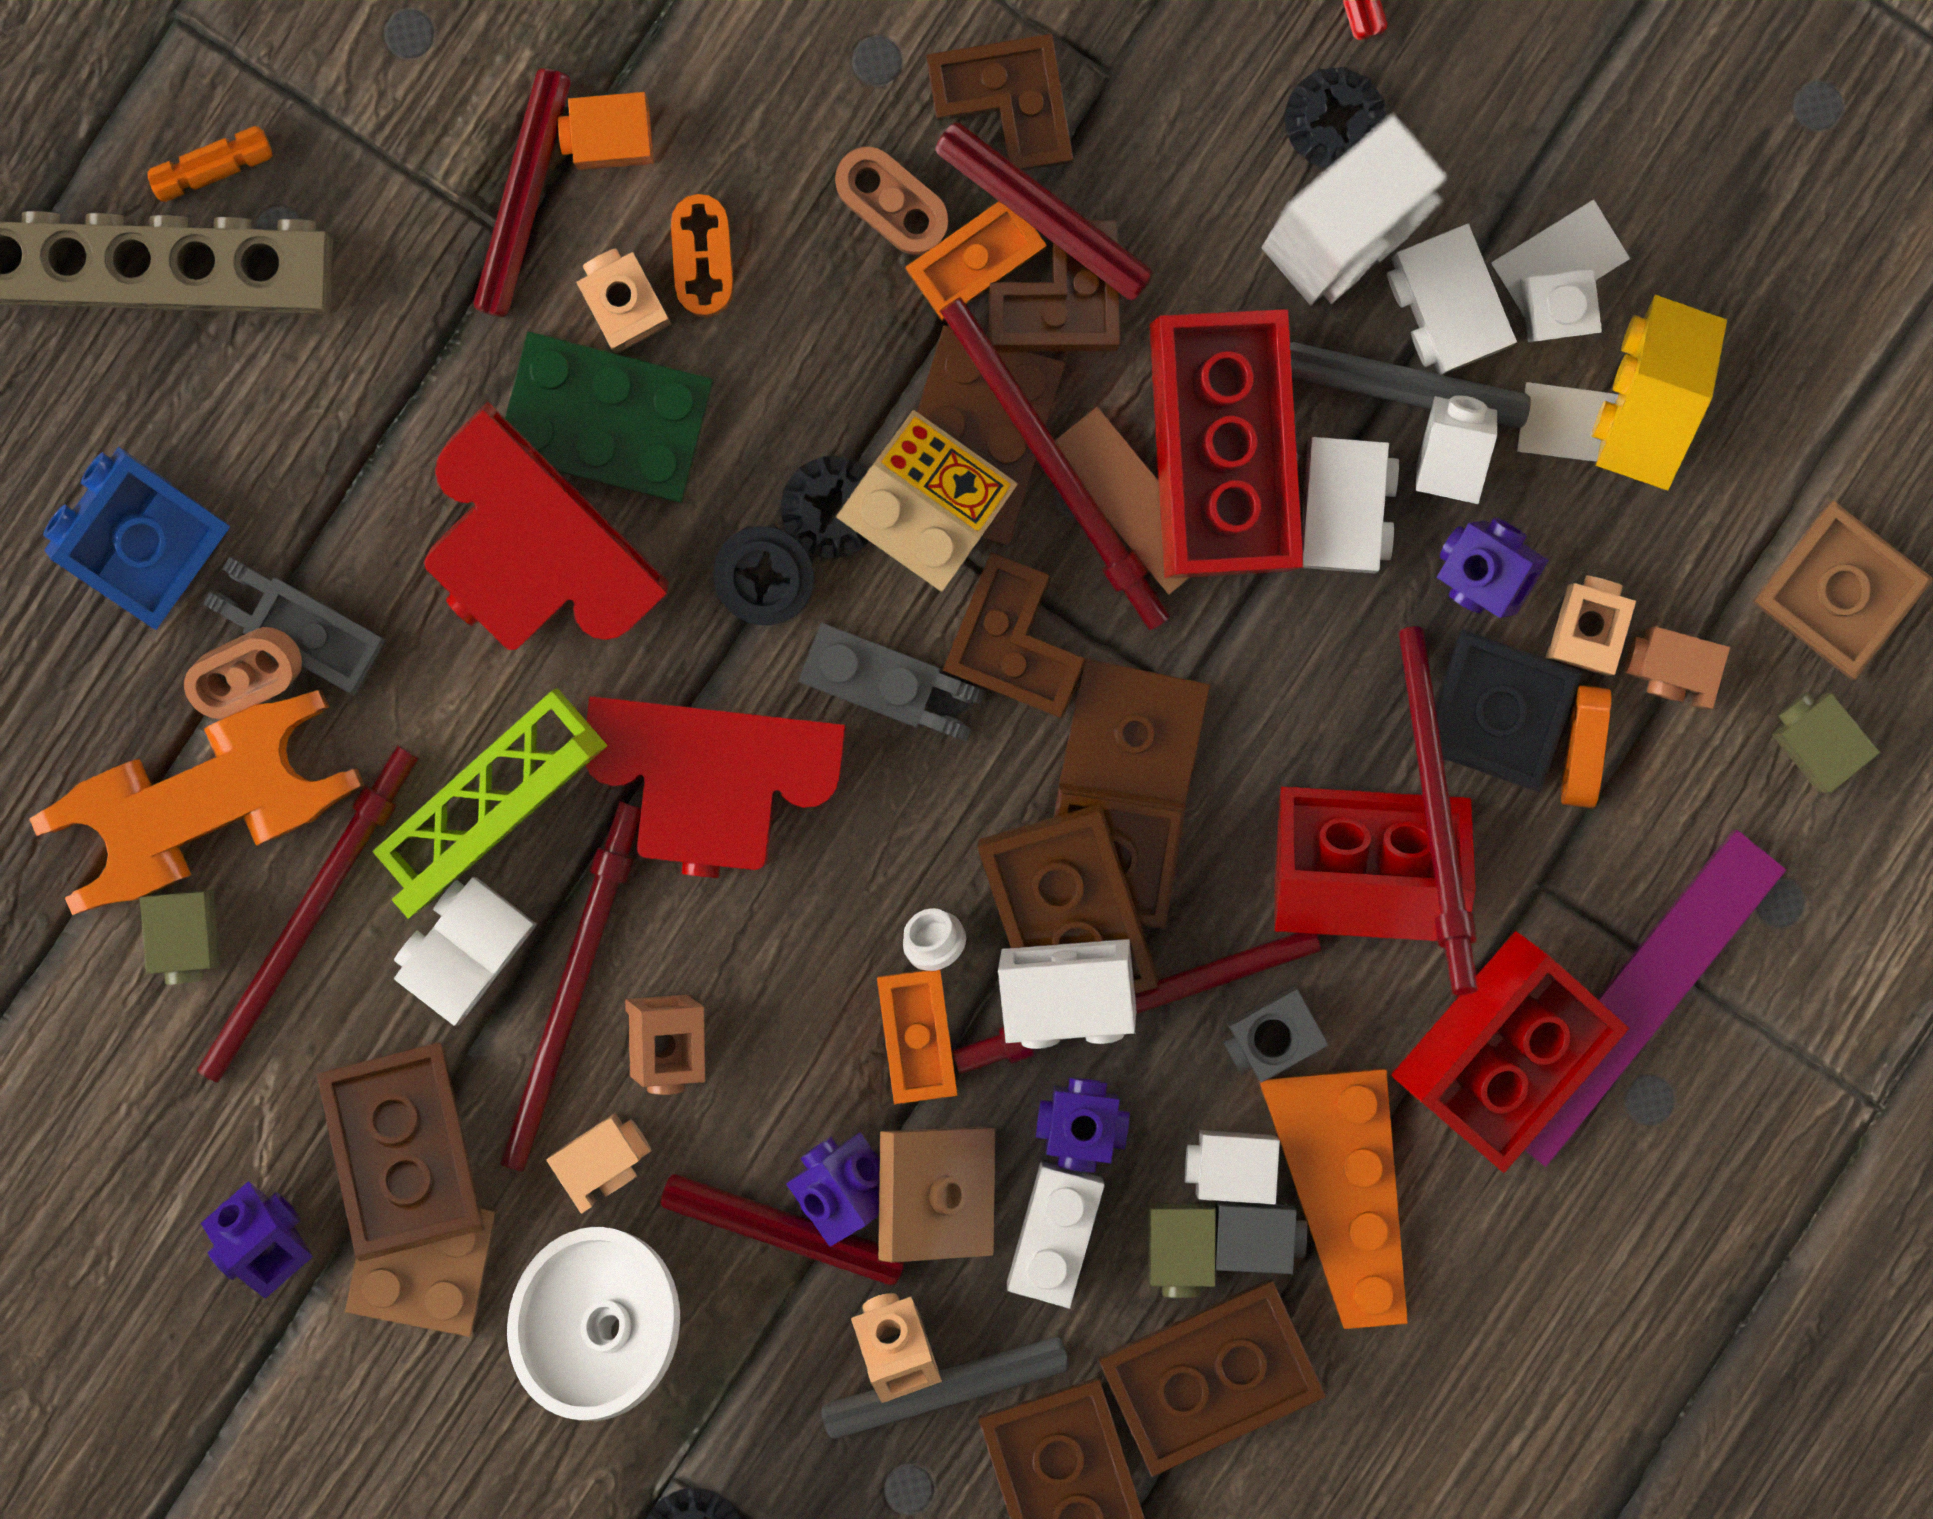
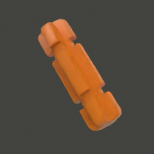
(209, 164)

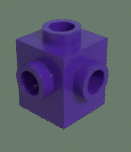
(1510, 569)
(1078, 1099)
(839, 1187)
(256, 1239)

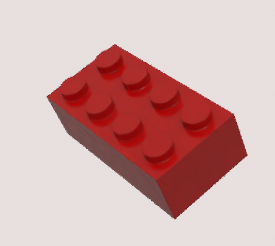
(1226, 443)

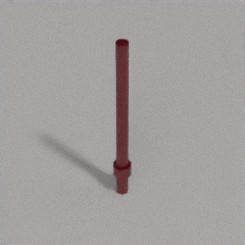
(1122, 567)
(372, 809)
(610, 868)
(1454, 925)
(1168, 990)

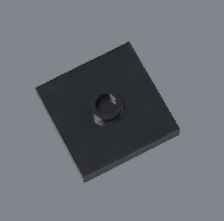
(1503, 709)

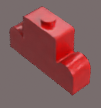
(531, 542)
(712, 776)

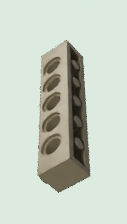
(297, 287)

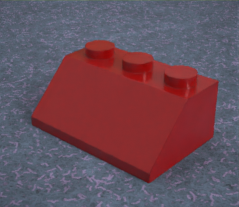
(1362, 863)
(1510, 1051)

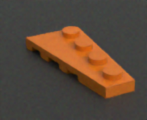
(1344, 1174)

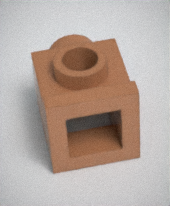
(1678, 665)
(683, 1058)

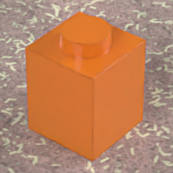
(607, 131)

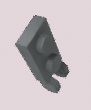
(326, 639)
(882, 680)

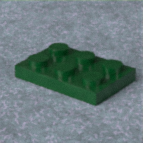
(609, 415)

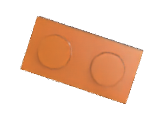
(975, 256)
(917, 1036)

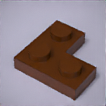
(1010, 78)
(1061, 315)
(996, 646)

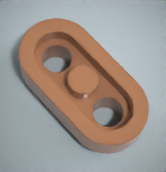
(892, 201)
(247, 670)

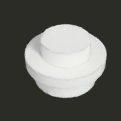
(933, 939)

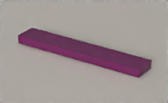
(1667, 968)

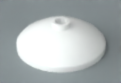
(566, 1316)

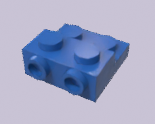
(133, 536)

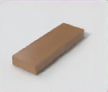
(1120, 488)

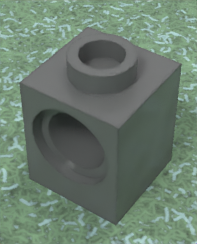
(1303, 1039)
(1258, 1237)

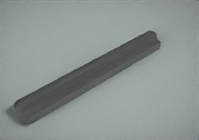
(1401, 382)
(957, 1385)

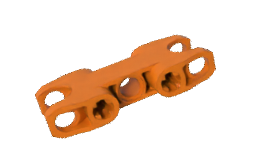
(150, 822)

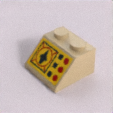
(927, 500)

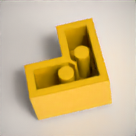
(1660, 391)

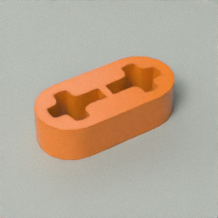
(686, 257)
(1586, 746)

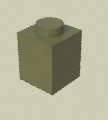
(1823, 740)
(180, 935)
(1181, 1248)

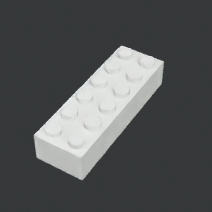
(1355, 213)

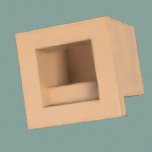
(637, 318)
(1603, 650)
(599, 1159)
(901, 1365)

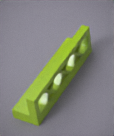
(495, 823)

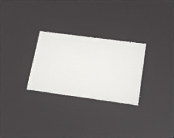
(1571, 244)
(1562, 421)

